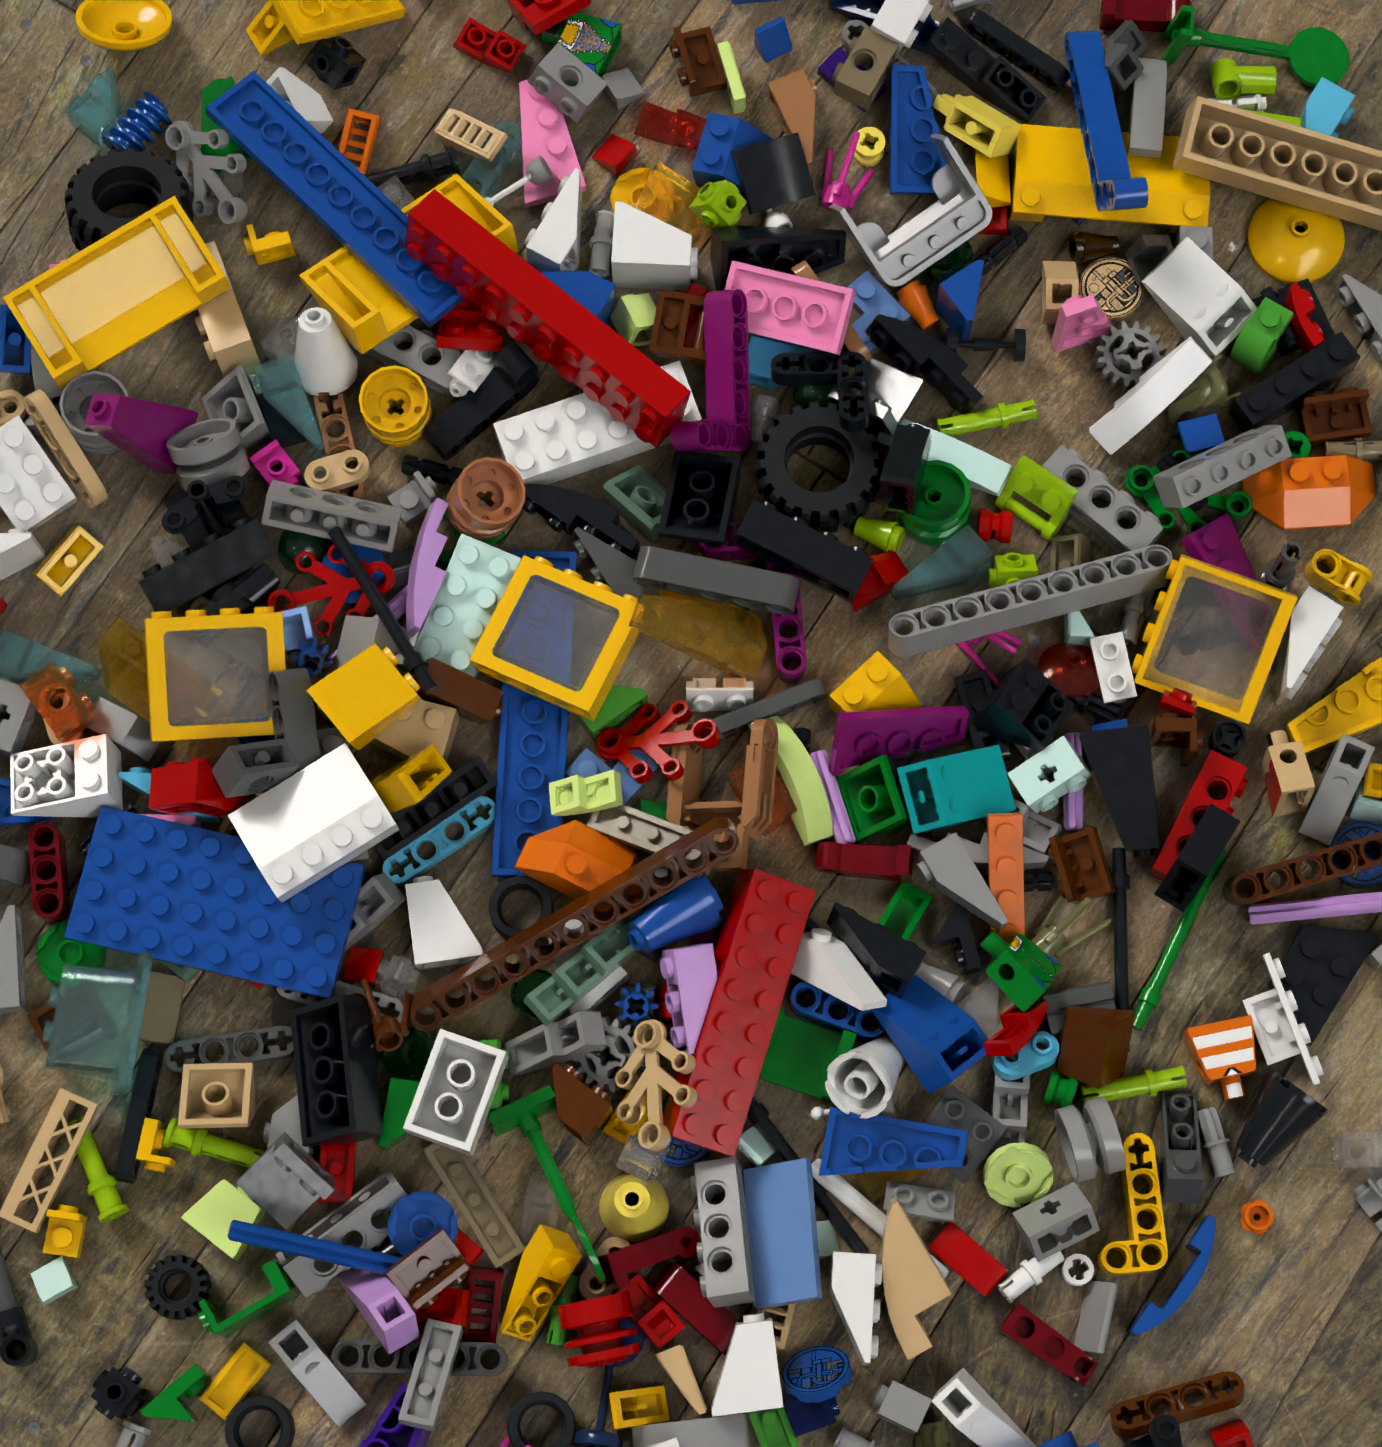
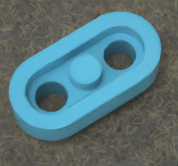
(1029, 1058)

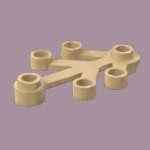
(650, 1041)

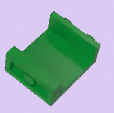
(801, 1055)
(283, 1292)

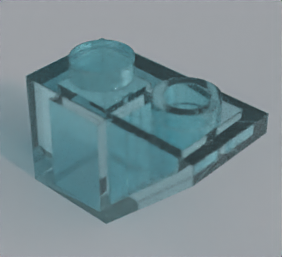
(97, 108)

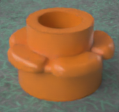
(1262, 1209)

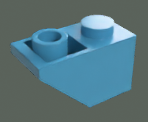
(761, 353)

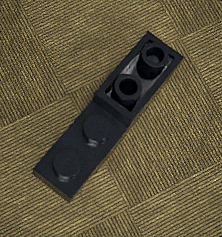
(984, 74)
(918, 351)
(568, 509)

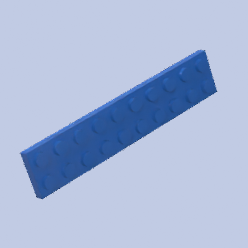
(331, 192)
(528, 759)

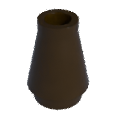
(1089, 246)

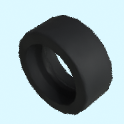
(504, 889)
(546, 1399)
(255, 1403)

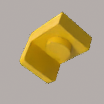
(270, 248)
(149, 1144)
(65, 1231)

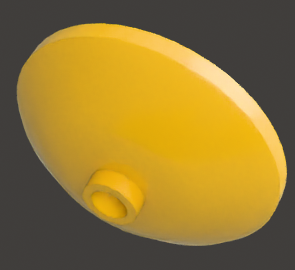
(124, 23)
(1288, 253)

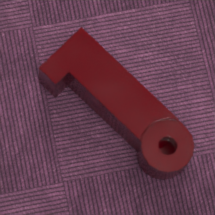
(1146, 14)
(865, 861)
(672, 1244)
(1047, 1344)

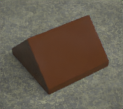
(1095, 1044)

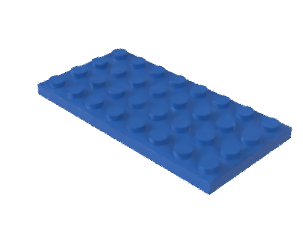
(207, 906)

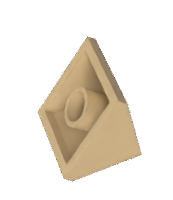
(217, 1095)

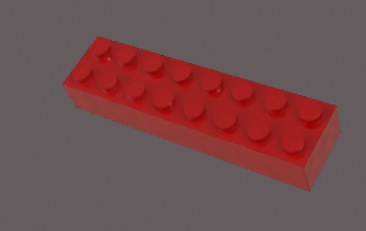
(752, 972)

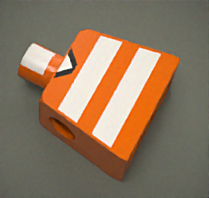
(1223, 1053)

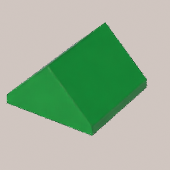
(872, 799)

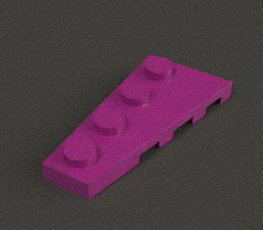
(1220, 546)
(893, 733)

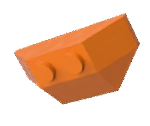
(1312, 491)
(576, 860)

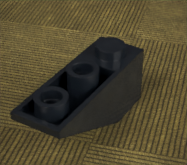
(883, 955)

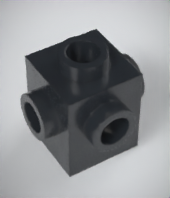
(336, 62)
(131, 1393)

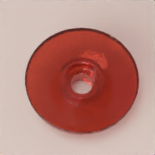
(1070, 669)

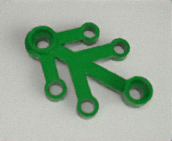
(1149, 494)

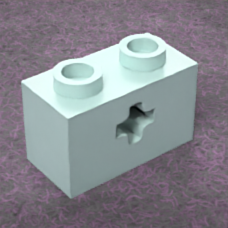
(1033, 780)

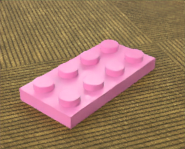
(793, 307)

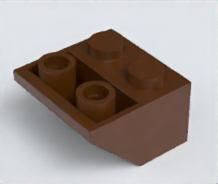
(578, 1107)

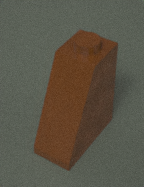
(459, 690)

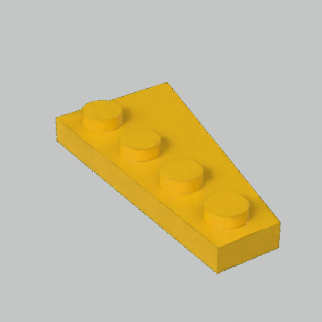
(1347, 710)

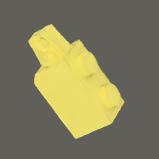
(978, 124)

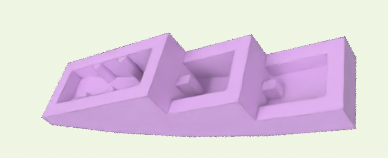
(423, 574)

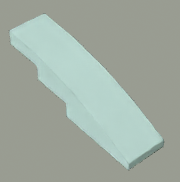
(980, 468)

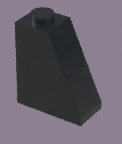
(905, 468)
(1197, 857)

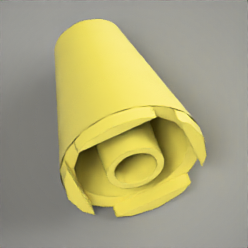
(636, 1221)

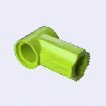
(1233, 80)

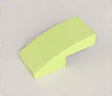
(585, 795)

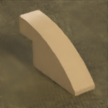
(908, 1279)

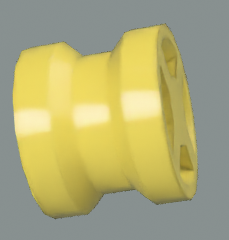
(867, 154)

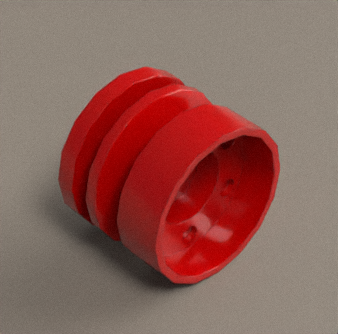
(598, 1329)

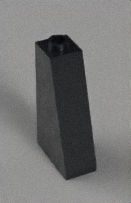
(1126, 778)

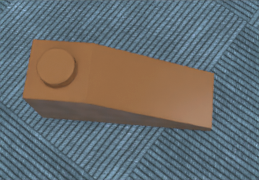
(794, 107)

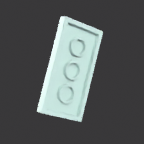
(465, 602)

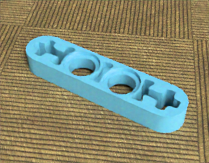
(443, 845)

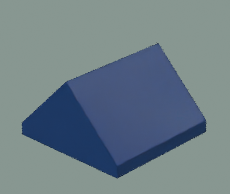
(958, 299)

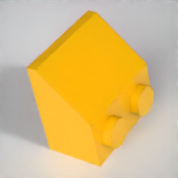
(873, 688)

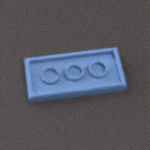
(783, 1233)

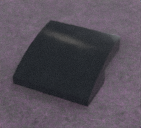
(773, 173)

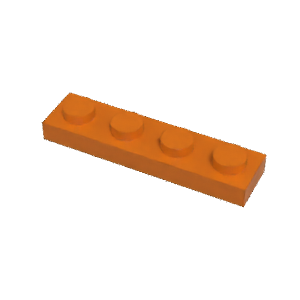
(1007, 870)

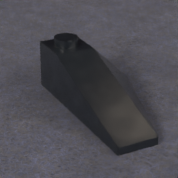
(774, 249)

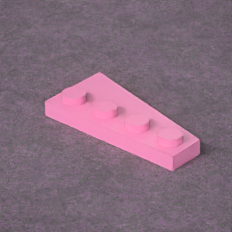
(546, 136)

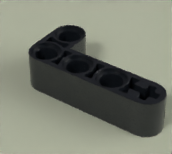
(473, 413)

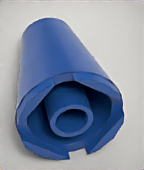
(676, 916)

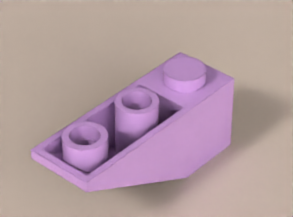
(690, 986)
(381, 1307)

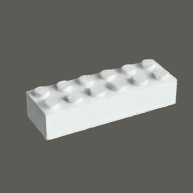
(573, 437)

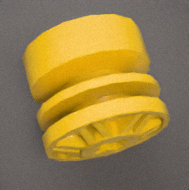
(400, 389)

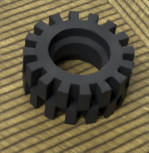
(162, 1272)

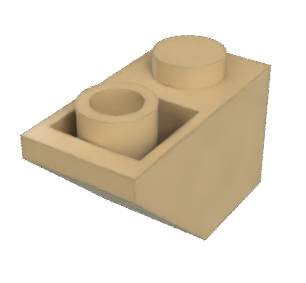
(1058, 284)

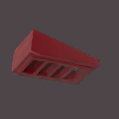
(483, 1273)

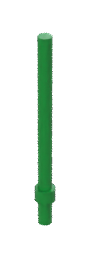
(1150, 995)

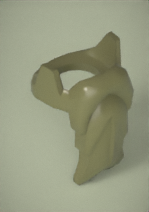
(1204, 391)

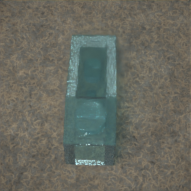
(284, 392)
(949, 566)
(24, 658)

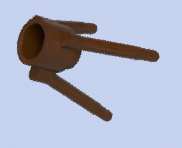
(387, 1031)

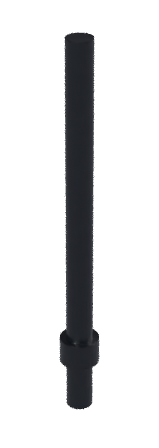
(413, 660)
(1122, 884)
(758, 1116)

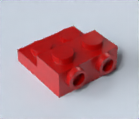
(543, 14)
(470, 329)

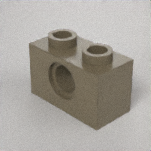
(863, 86)

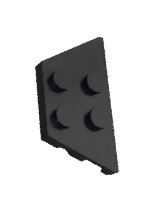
(1320, 970)

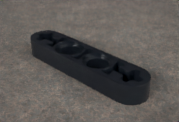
(1015, 49)
(139, 1108)

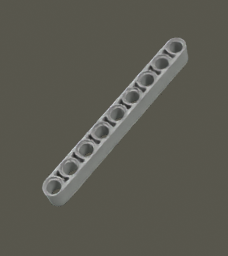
(1028, 601)

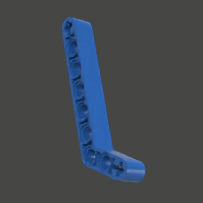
(1100, 125)

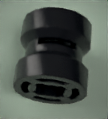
(1231, 735)

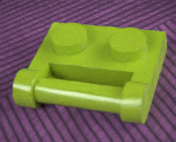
(1042, 490)

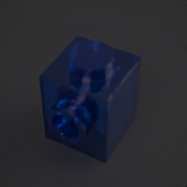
(811, 1416)

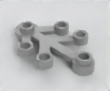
(183, 139)

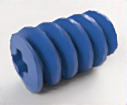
(138, 125)

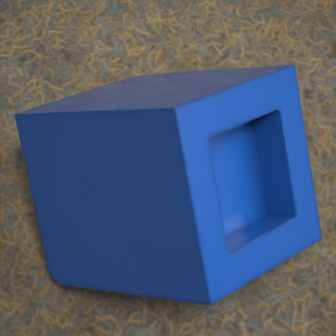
(1199, 433)

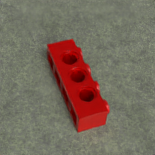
(1216, 772)

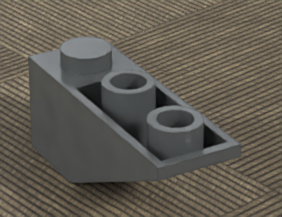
(609, 565)
(1180, 1148)

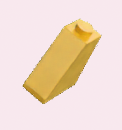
(411, 779)

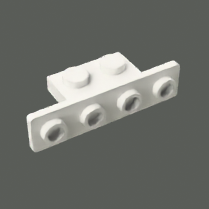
(1276, 1024)

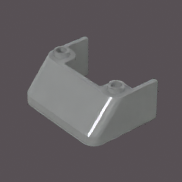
(933, 232)

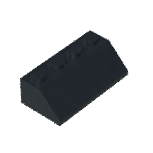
(336, 1071)

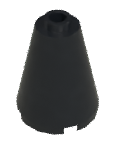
(1277, 1120)

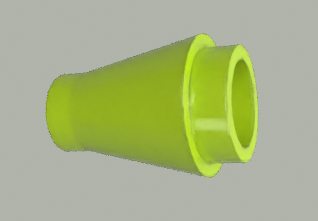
(880, 533)

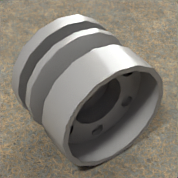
(75, 405)

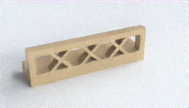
(41, 1156)

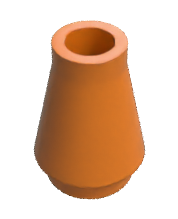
(917, 303)

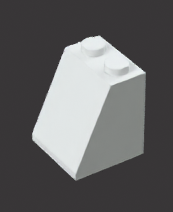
(650, 252)

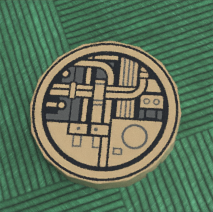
(1112, 286)

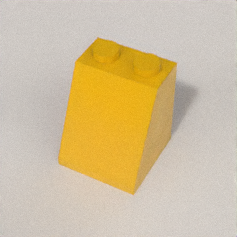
(366, 695)

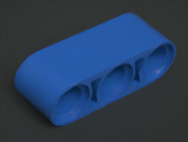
(819, 1012)

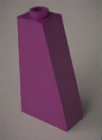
(139, 427)

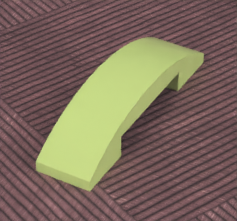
(804, 785)

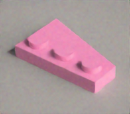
(1079, 322)

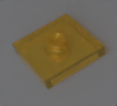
(668, 198)

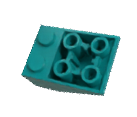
(956, 789)

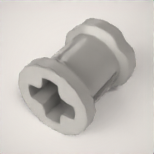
(133, 1428)

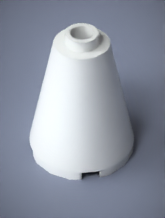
(323, 354)
(865, 1077)

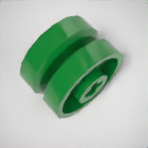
(942, 505)

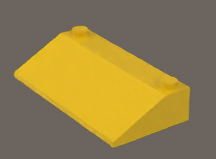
(1056, 182)
(117, 292)
(361, 302)

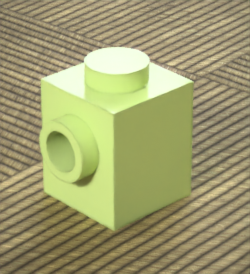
(634, 318)

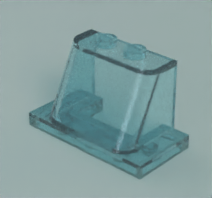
(98, 1021)

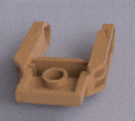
(751, 815)

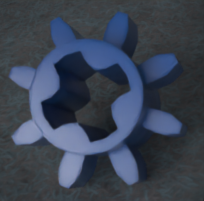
(313, 650)
(636, 994)

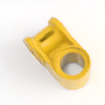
(1340, 578)

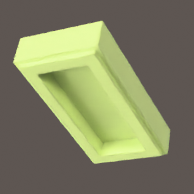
(734, 84)

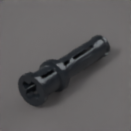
(426, 168)

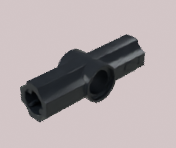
(245, 592)

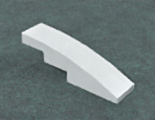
(1151, 395)

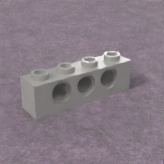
(414, 358)
(1222, 466)
(319, 511)
(1103, 521)
(350, 1216)
(736, 1283)

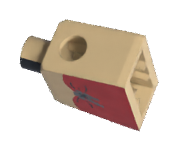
(1286, 775)

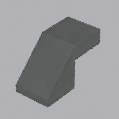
(1122, 53)
(123, 728)

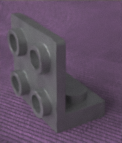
(889, 395)
(286, 1181)

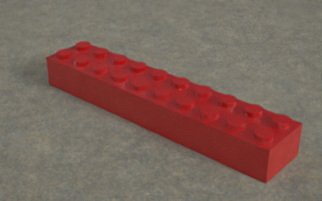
(545, 318)

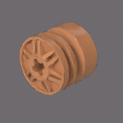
(496, 485)

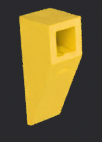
(539, 1280)

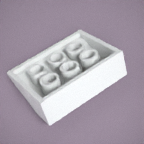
(313, 823)

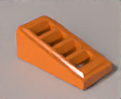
(372, 120)

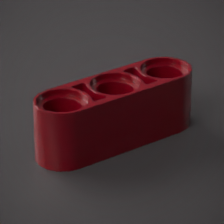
(40, 859)
(685, 1297)

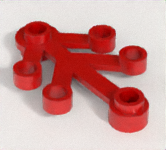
(337, 588)
(616, 743)

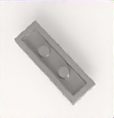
(430, 1375)

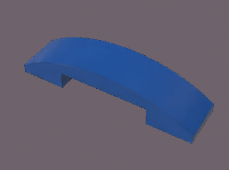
(1200, 1244)

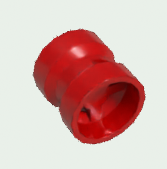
(995, 525)

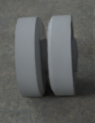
(208, 452)
(1090, 1139)

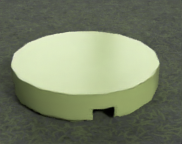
(1017, 1174)

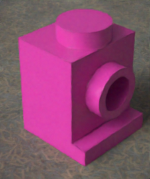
(269, 459)

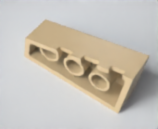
(226, 329)
(417, 729)

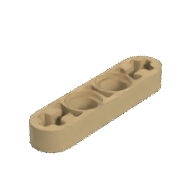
(65, 448)

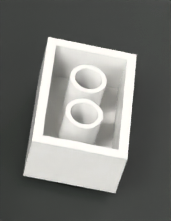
(29, 482)
(456, 1092)

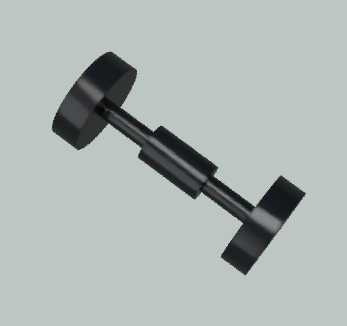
(989, 344)

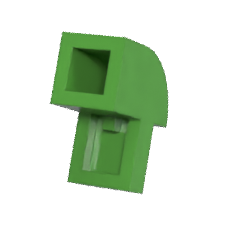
(1259, 336)

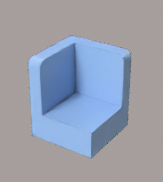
(297, 627)

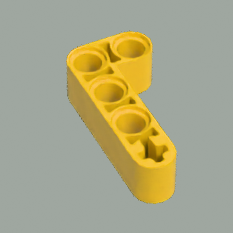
(1135, 1203)

